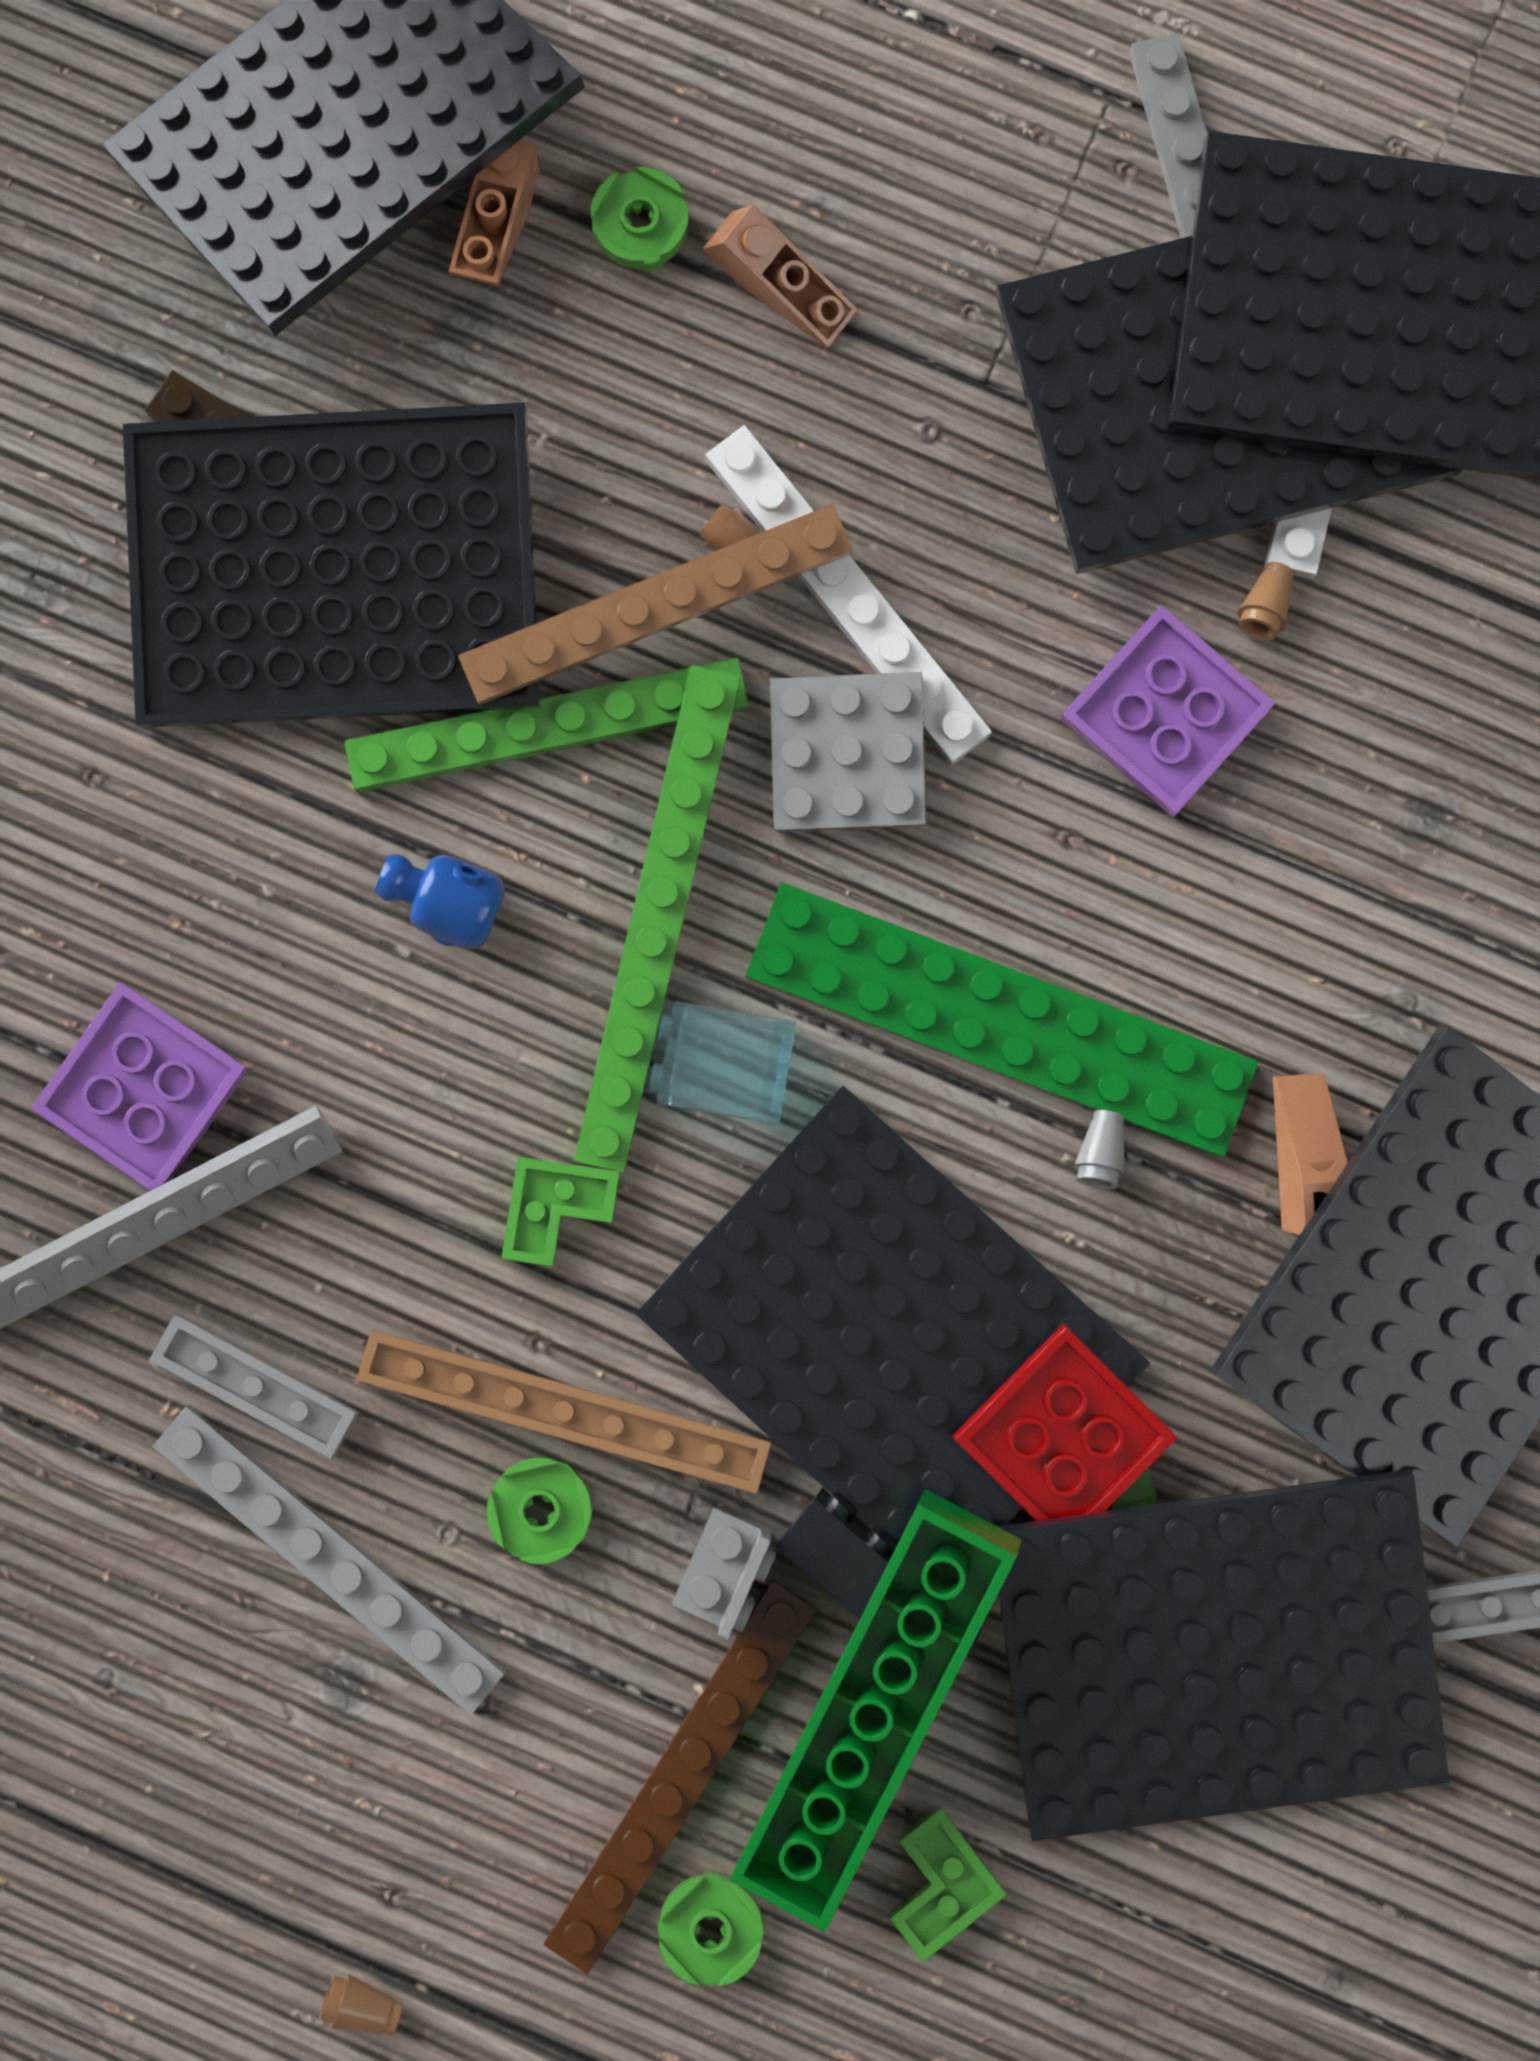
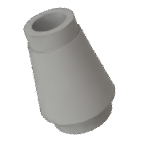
(1102, 1151)

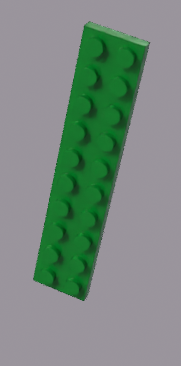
(1001, 1020)

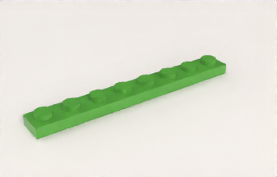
(520, 733)

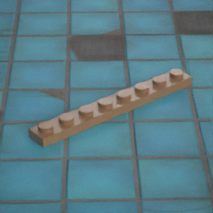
(655, 604)
(564, 1411)

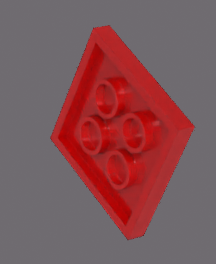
(1064, 1432)

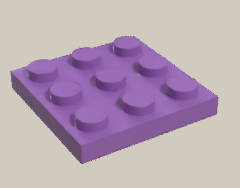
(1167, 711)
(140, 1088)

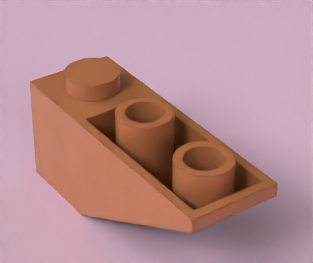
(495, 215)
(779, 274)
(1307, 1146)

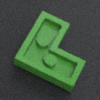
(543, 1195)
(957, 1887)

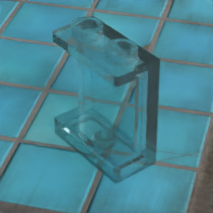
(723, 1062)

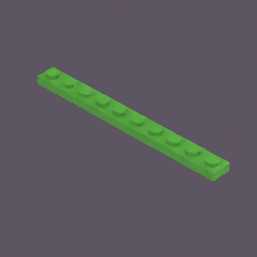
(657, 919)

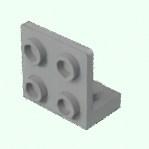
(723, 1570)

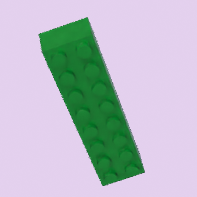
(876, 1710)

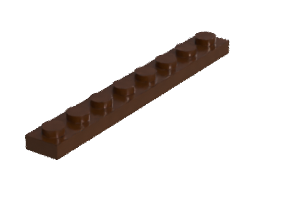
(679, 1777)

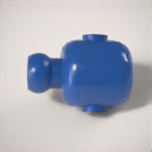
(448, 898)

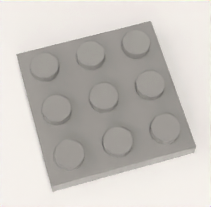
(848, 752)

